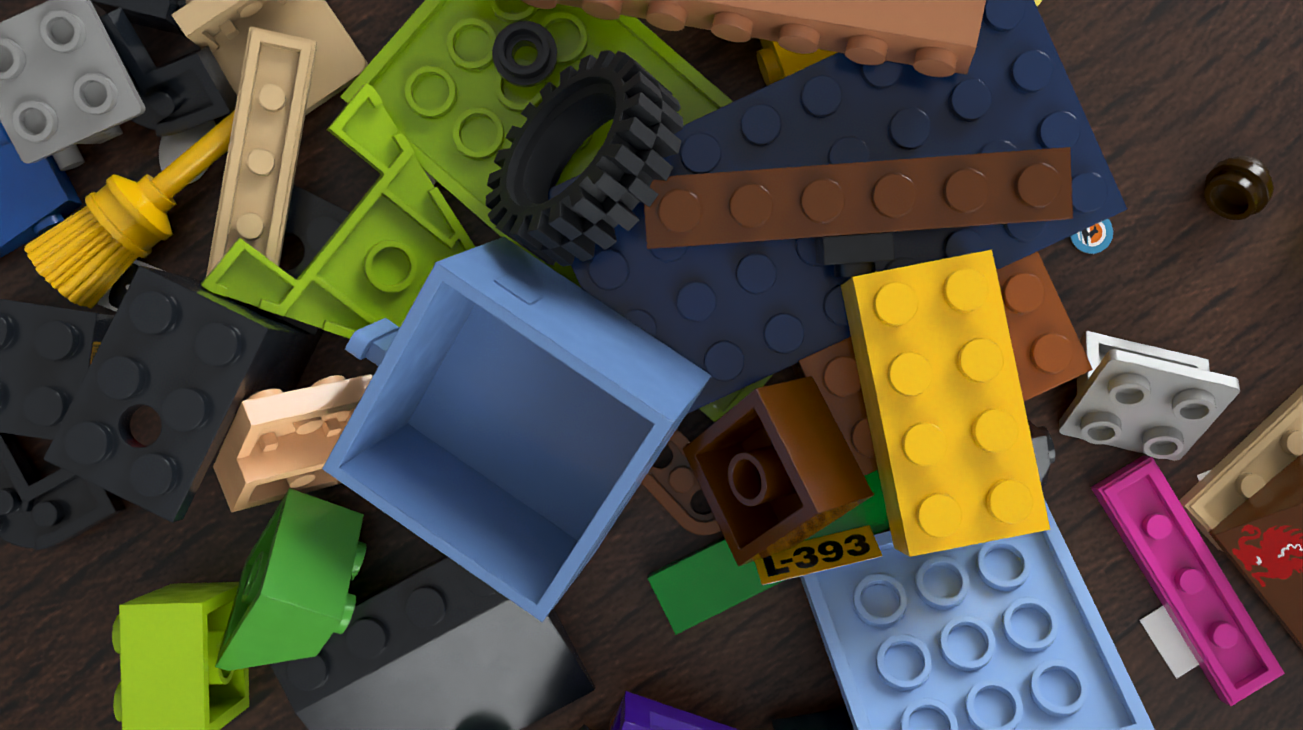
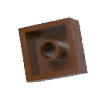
(776, 469)

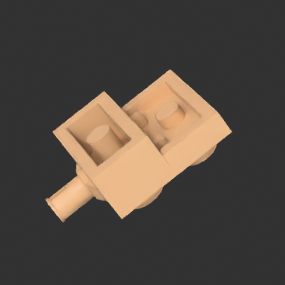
(285, 440)

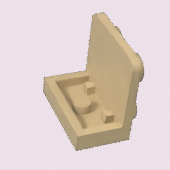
(225, 29)

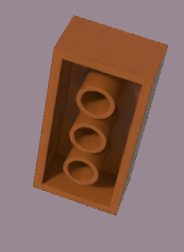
(1041, 340)

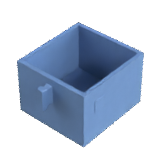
(510, 419)

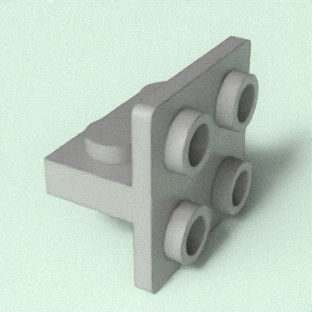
(62, 80)
(1145, 398)

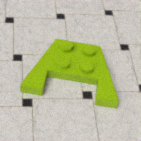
(378, 252)

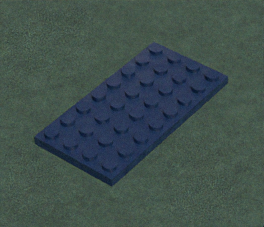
(768, 302)

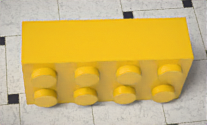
(944, 404)

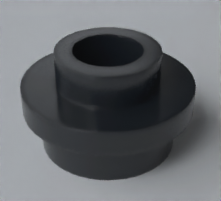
(520, 35)

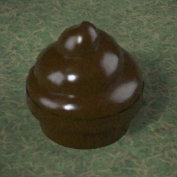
(1238, 187)

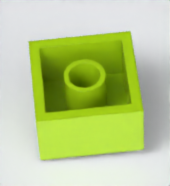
(170, 657)

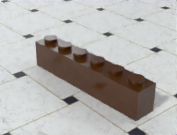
(860, 198)

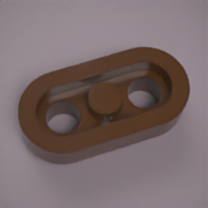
(674, 489)

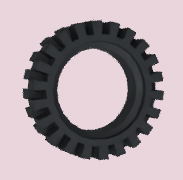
(615, 179)

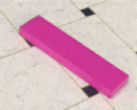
(1187, 580)

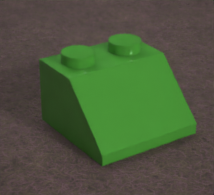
(294, 584)

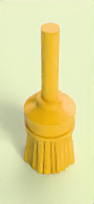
(119, 224)

